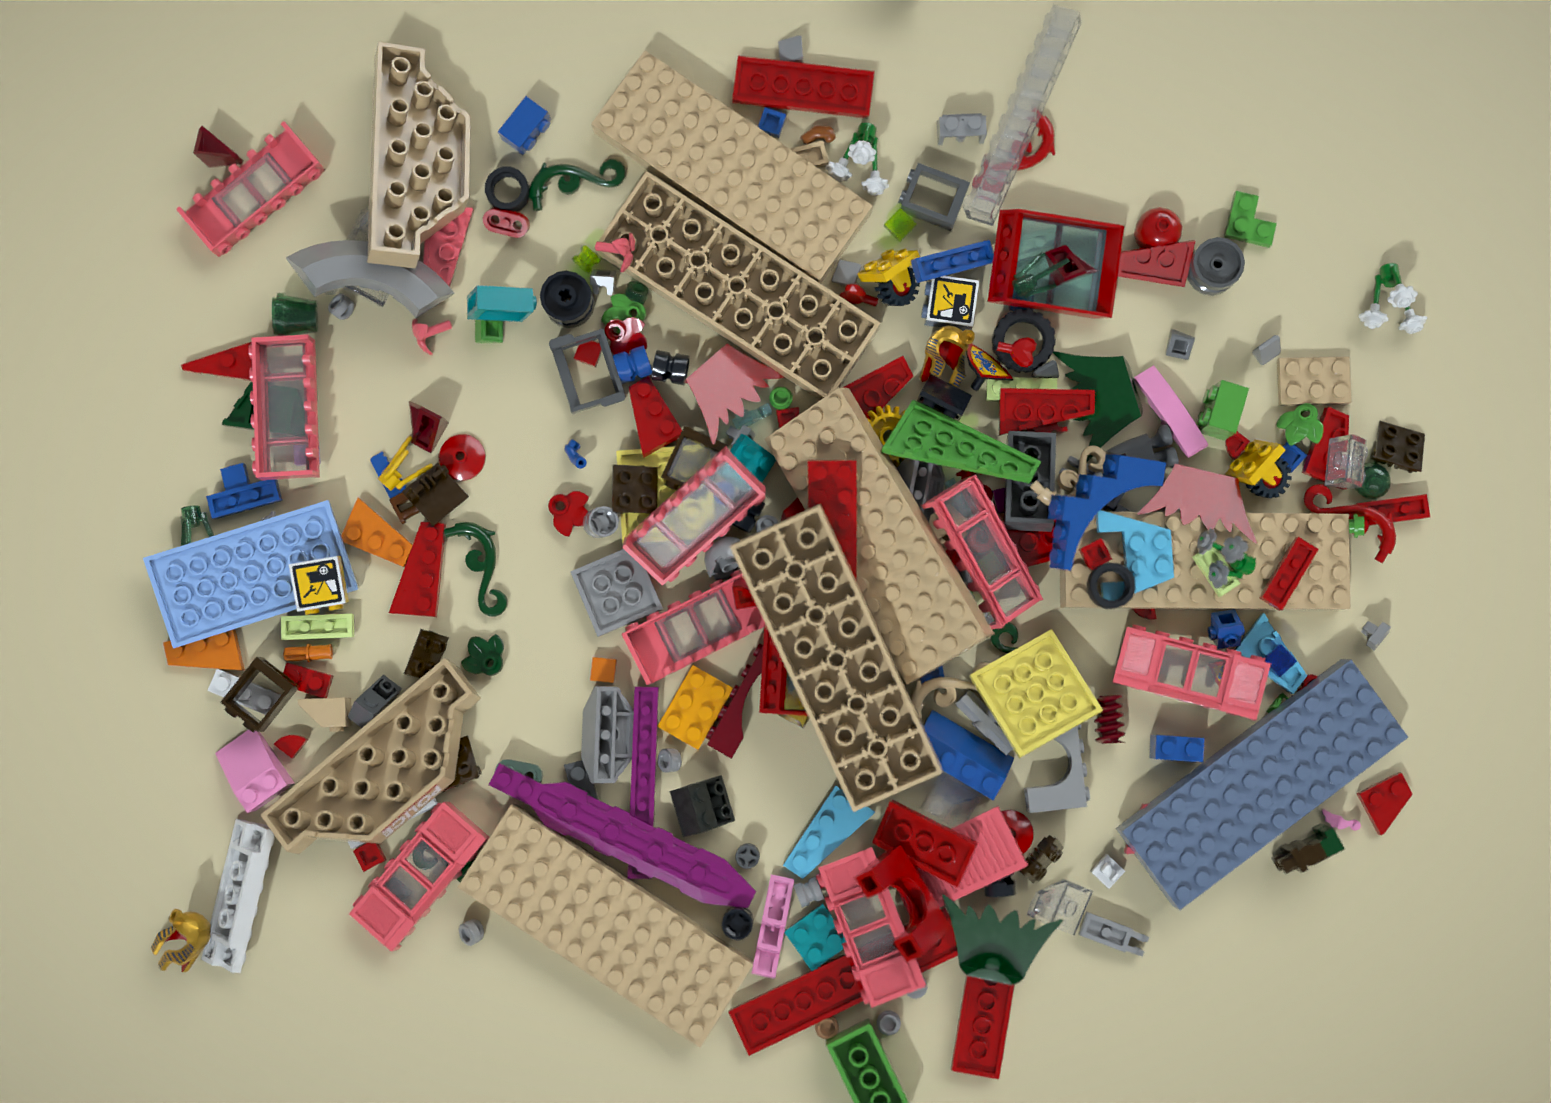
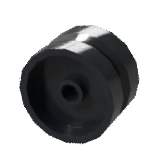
(557, 290)

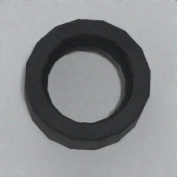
(501, 173)
(1127, 576)

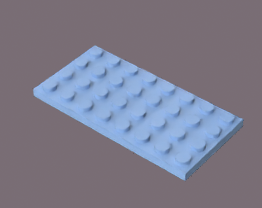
(241, 573)

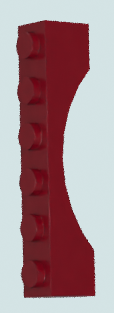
(729, 732)

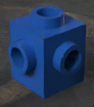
(1225, 629)

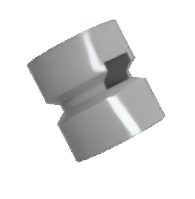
(600, 522)

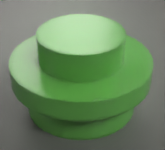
(780, 397)
(1356, 525)

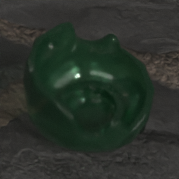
(1376, 481)

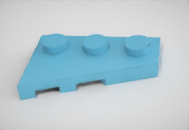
(1259, 642)

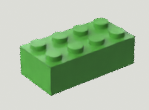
(865, 1066)

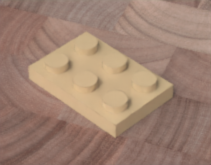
(1314, 381)

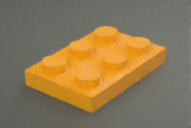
(695, 707)

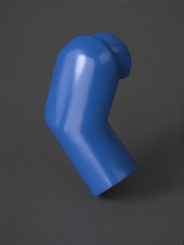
(575, 458)

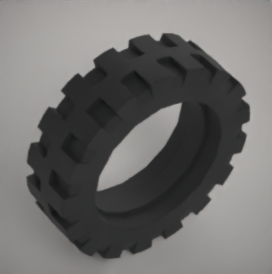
(1036, 320)

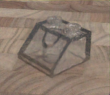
(1346, 462)

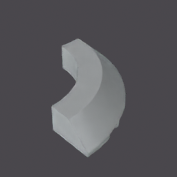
(345, 264)

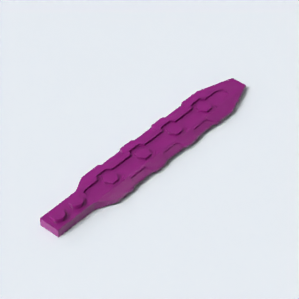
(628, 839)

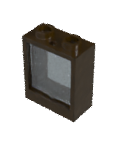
(689, 456)

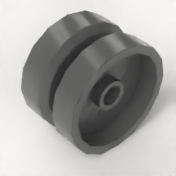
(1225, 257)

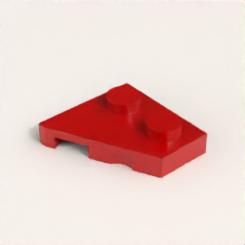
(1385, 801)

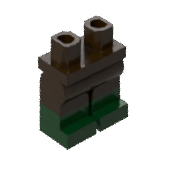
(1308, 851)

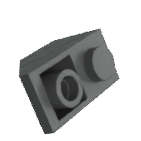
(373, 701)

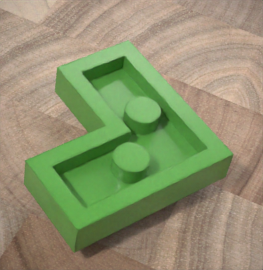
(1243, 225)

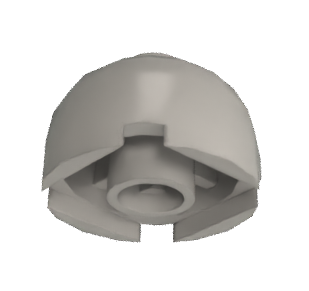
(720, 559)

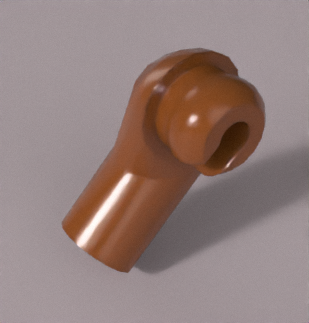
(818, 132)

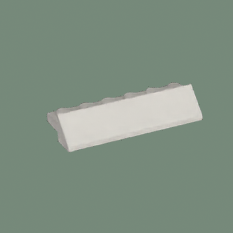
(238, 895)

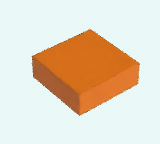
(603, 669)

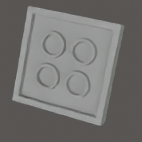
(615, 591)

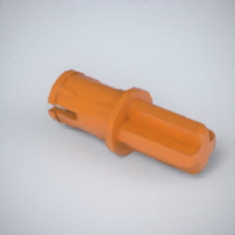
(308, 653)

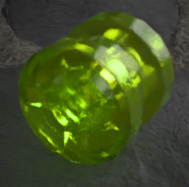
(586, 259)

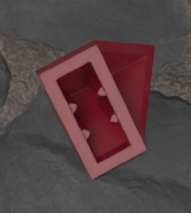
(214, 151)
(1073, 270)
(426, 427)

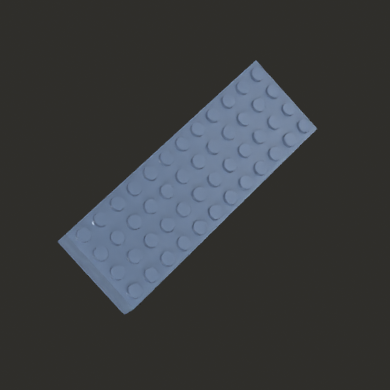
(1261, 783)

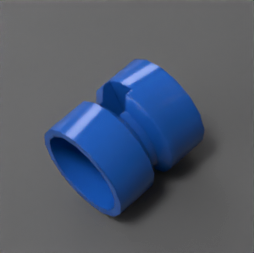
(632, 364)

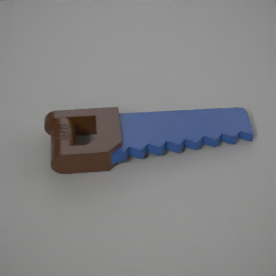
(396, 496)

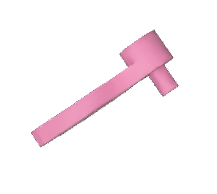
(1339, 822)

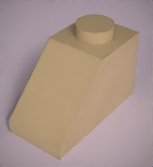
(328, 712)

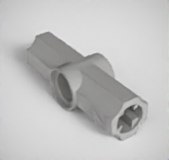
(983, 720)

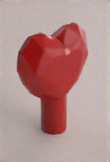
(856, 294)
(1020, 350)

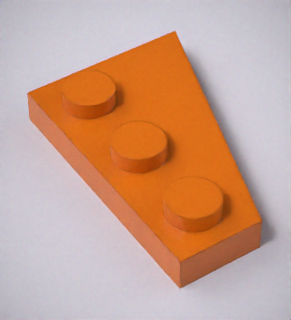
(374, 535)
(214, 652)

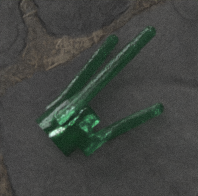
(1025, 284)
(191, 518)

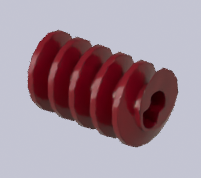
(1108, 720)

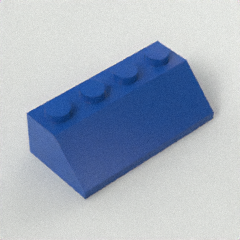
(967, 755)

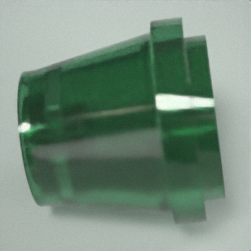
(293, 315)

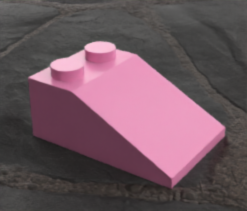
(253, 770)

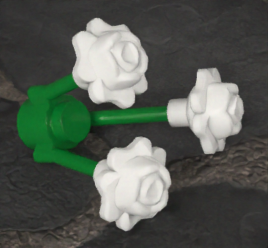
(861, 153)
(1400, 297)

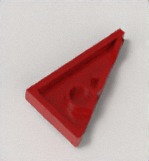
(227, 363)

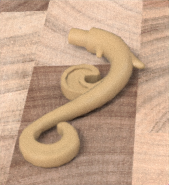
(1070, 477)
(948, 696)

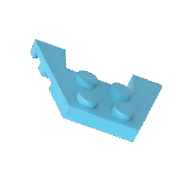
(1145, 552)

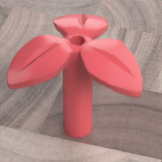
(619, 246)
(422, 331)

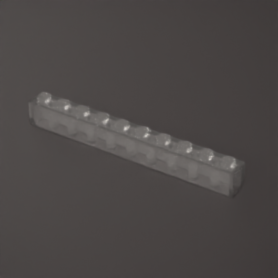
(1022, 115)

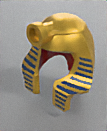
(947, 347)
(188, 927)

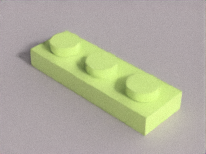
(993, 386)
(317, 626)

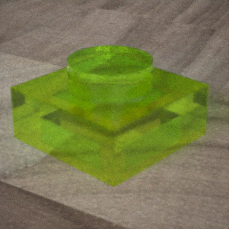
(900, 224)

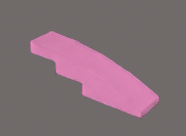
(1171, 411)
(772, 926)

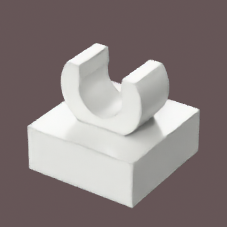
(1107, 871)

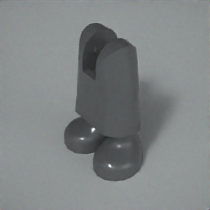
(1143, 446)

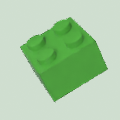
(1222, 409)

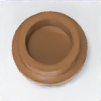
(827, 1028)

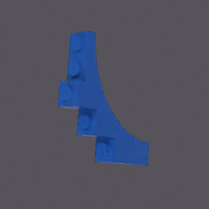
(1092, 494)

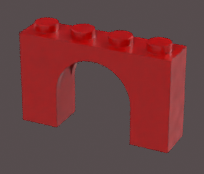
(926, 919)

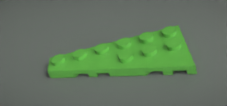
(940, 440)

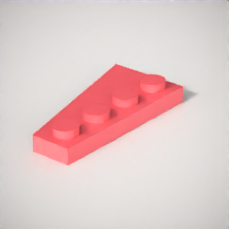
(444, 246)

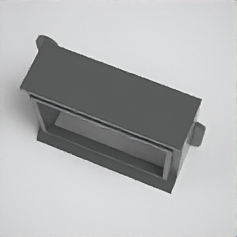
(567, 341)

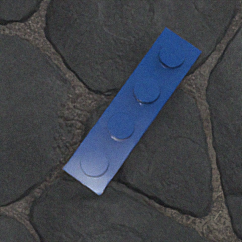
(952, 261)

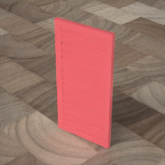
(993, 858)

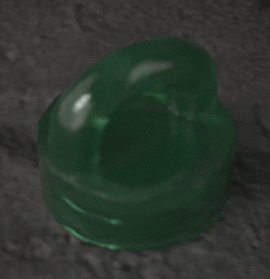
(636, 292)

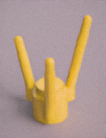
(391, 477)

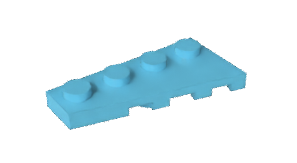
(826, 832)

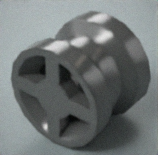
(746, 859)

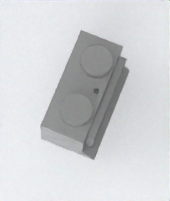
(961, 126)

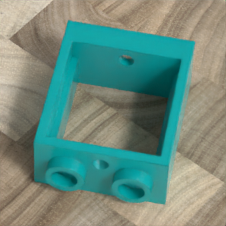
(500, 303)

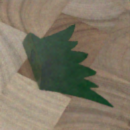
(1115, 394)
(996, 948)

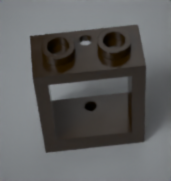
(234, 709)

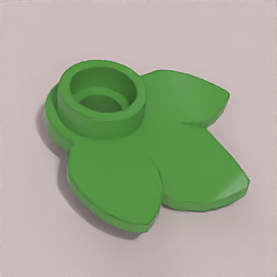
(622, 309)
(1299, 427)

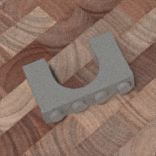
(1070, 789)

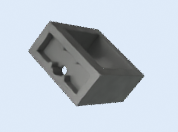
(946, 222)

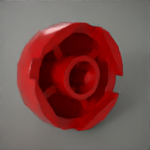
(1158, 228)

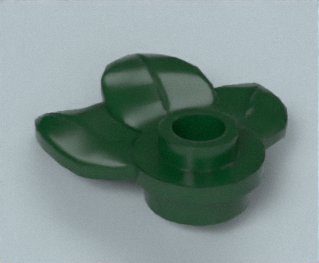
(481, 653)

